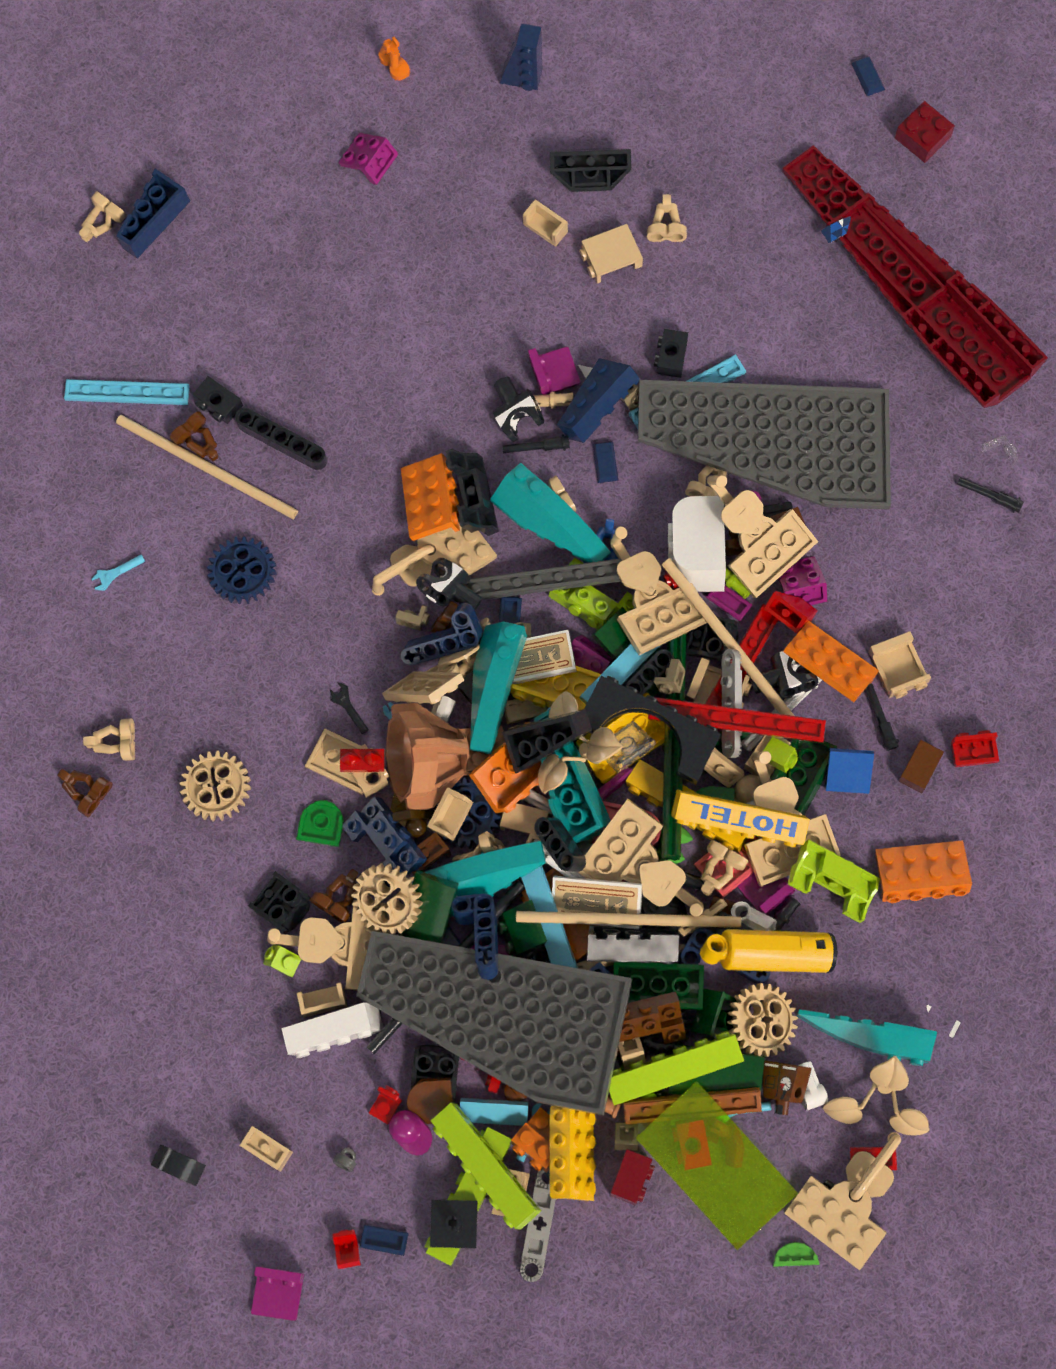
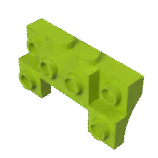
(590, 603)
(836, 875)

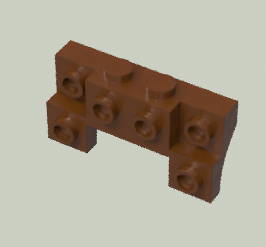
(654, 1016)

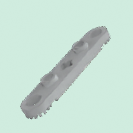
(731, 697)
(537, 1240)

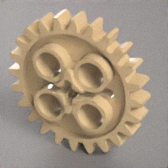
(196, 790)
(400, 915)
(780, 1019)

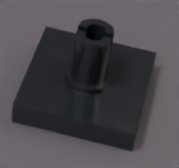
(453, 1224)

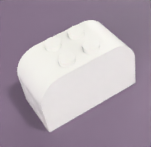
(698, 542)

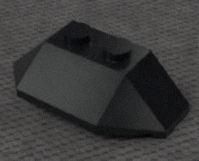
(590, 168)

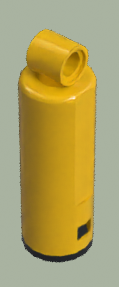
(772, 951)

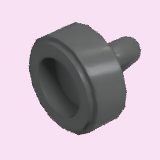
(344, 1162)

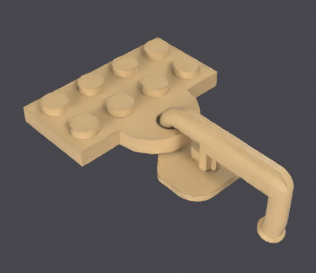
(461, 547)
(772, 547)
(655, 616)
(437, 681)
(625, 846)
(775, 860)
(320, 941)
(837, 1218)

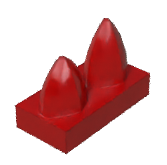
(362, 760)

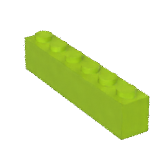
(675, 1068)
(485, 1166)
(469, 1191)

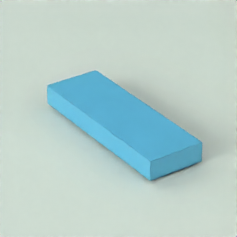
(495, 1111)

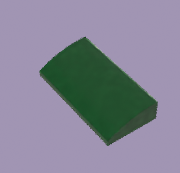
(615, 641)
(808, 771)
(436, 907)
(659, 979)
(737, 1076)

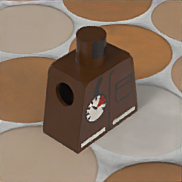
(785, 1084)

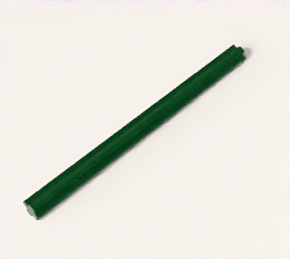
(671, 783)

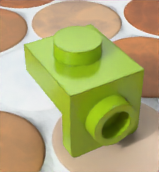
(281, 960)

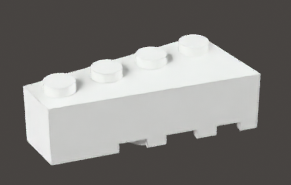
(332, 1029)

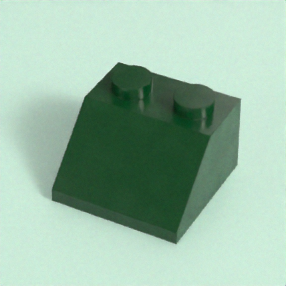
(520, 936)
(714, 1015)

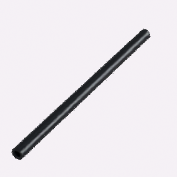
(468, 942)

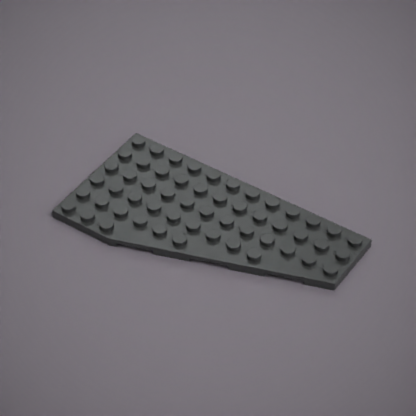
(791, 438)
(531, 1026)

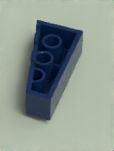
(524, 60)
(152, 213)
(596, 397)

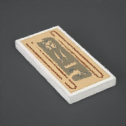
(545, 657)
(597, 896)

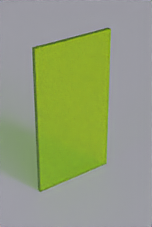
(716, 1165)

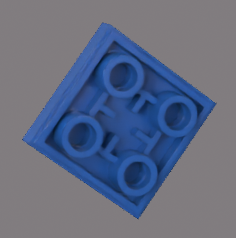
(849, 770)

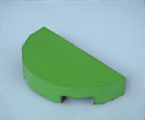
(795, 1255)

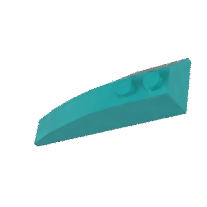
(541, 510)
(492, 681)
(577, 798)
(493, 869)
(887, 1039)

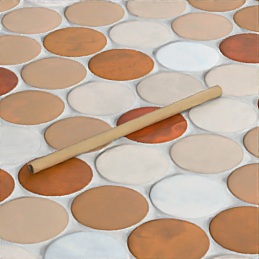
(207, 467)
(726, 637)
(628, 919)

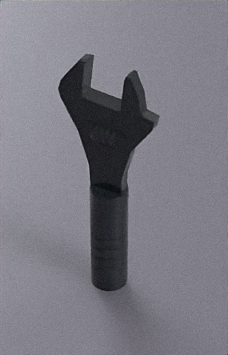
(343, 700)

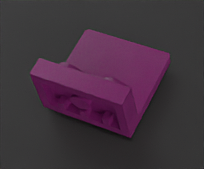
(370, 155)
(554, 370)
(805, 581)
(590, 655)
(768, 896)
(277, 1293)

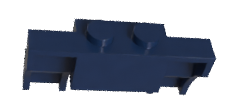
(388, 836)

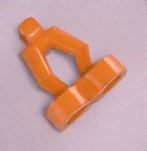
(390, 56)

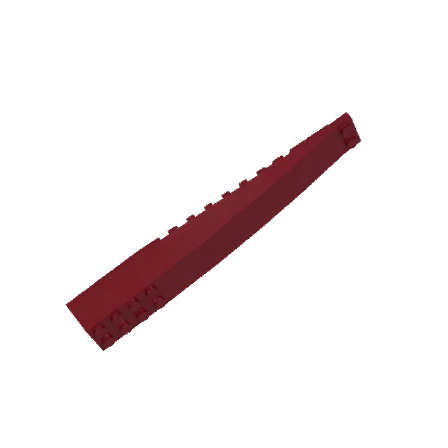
(939, 305)

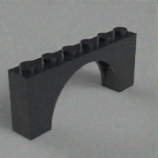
(694, 739)

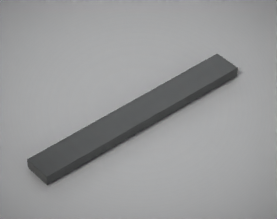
(546, 579)

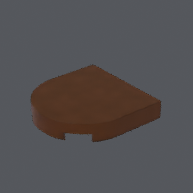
(430, 1097)

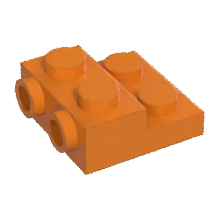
(534, 1140)

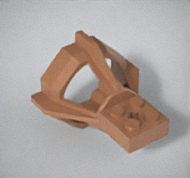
(427, 751)

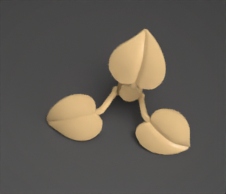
(599, 748)
(888, 1078)

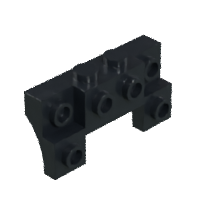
(477, 508)

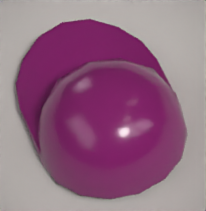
(410, 1132)

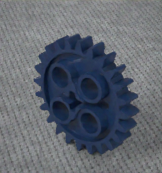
(230, 557)
(488, 820)

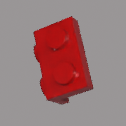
(975, 749)

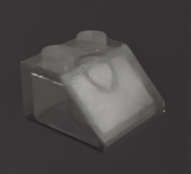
(635, 745)

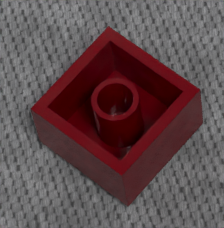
(924, 131)
(631, 1178)

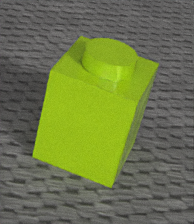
(782, 755)

